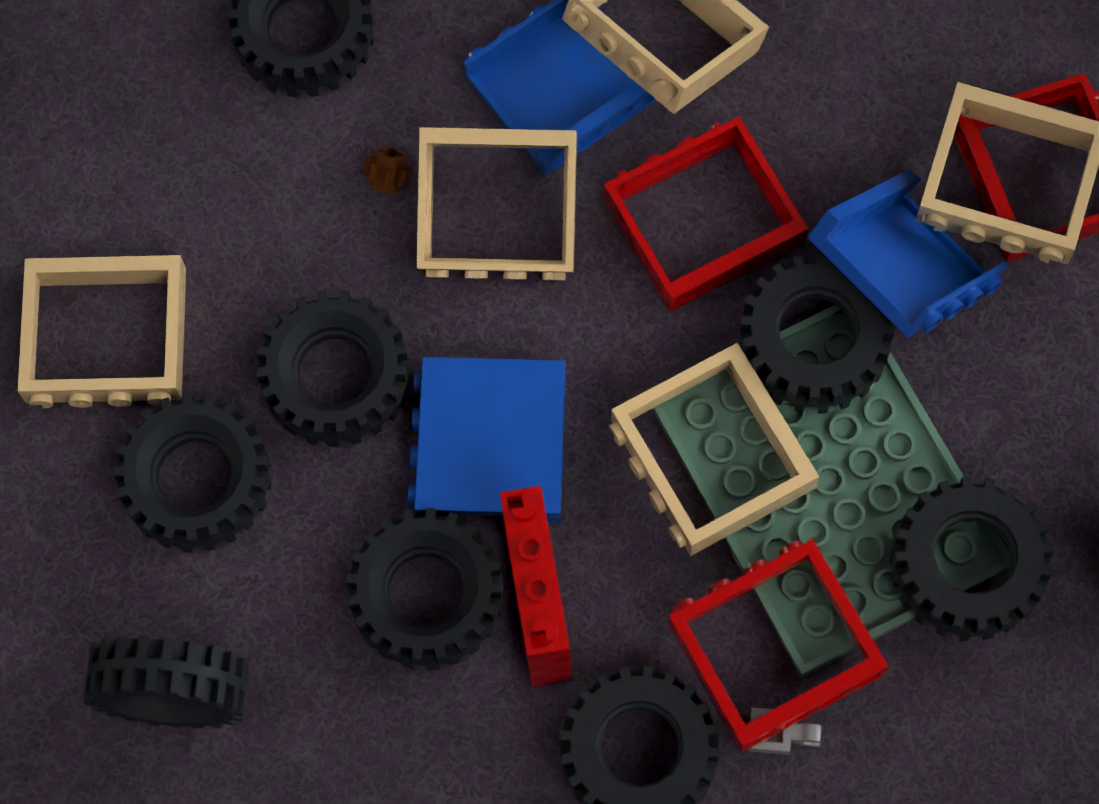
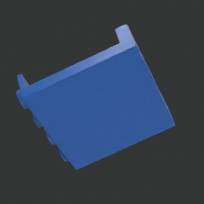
(553, 80)
(902, 263)
(487, 433)

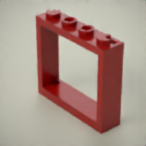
(979, 164)
(734, 264)
(536, 586)
(807, 703)

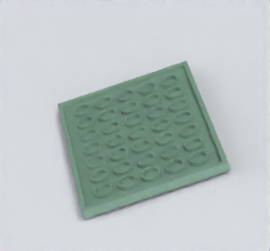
(870, 471)

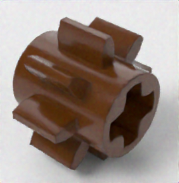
(387, 170)

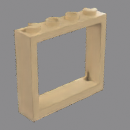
(724, 16)
(1027, 119)
(494, 139)
(103, 271)
(802, 473)

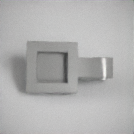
(780, 743)

